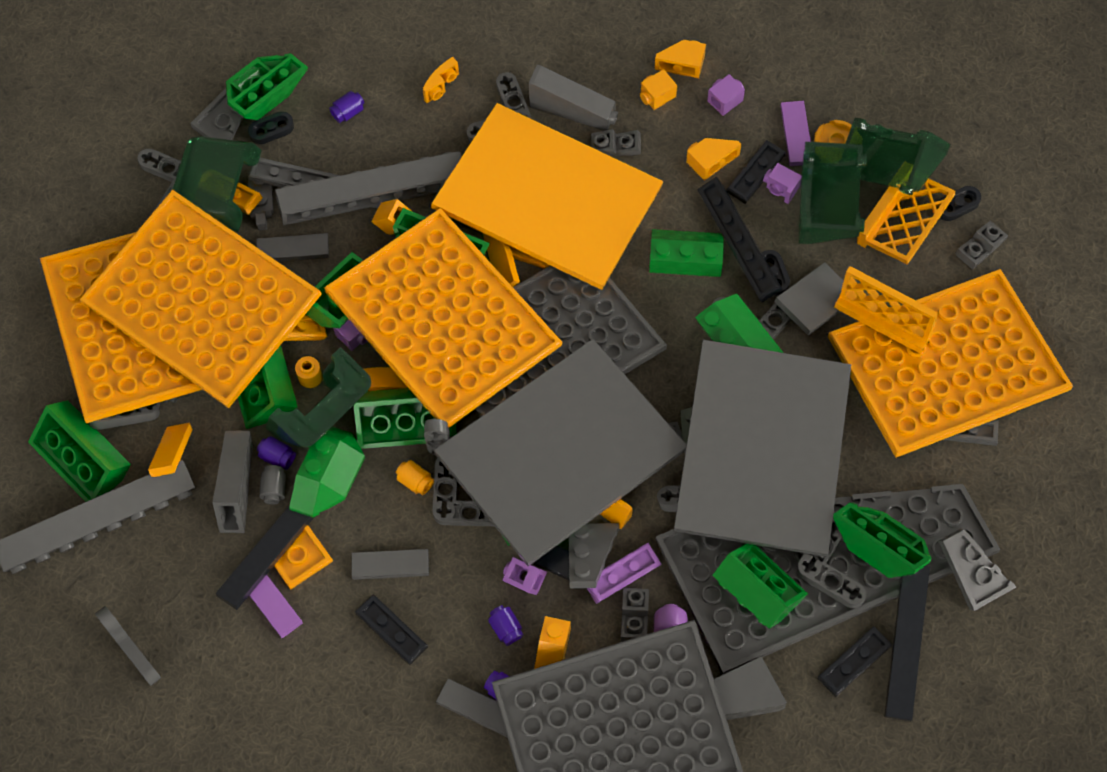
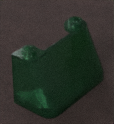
(896, 156)
(211, 175)
(830, 192)
(347, 386)

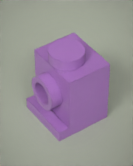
(782, 182)
(532, 581)

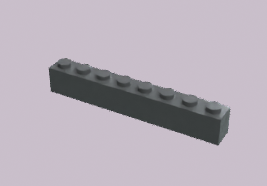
(364, 188)
(93, 516)

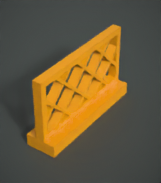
(885, 210)
(887, 320)

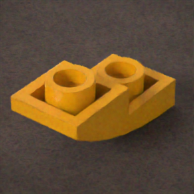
(435, 85)
(384, 379)

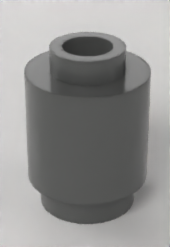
(272, 484)

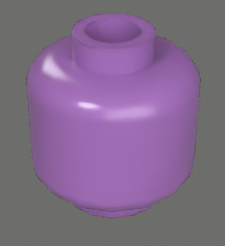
(669, 616)

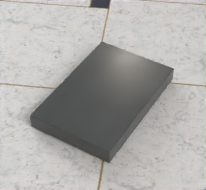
(812, 298)

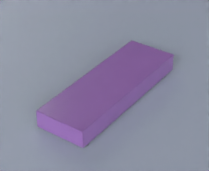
(795, 130)
(624, 572)
(275, 607)

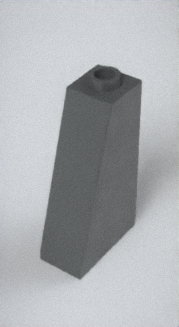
(570, 100)
(233, 482)
(749, 691)

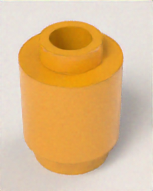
(308, 372)
(414, 477)

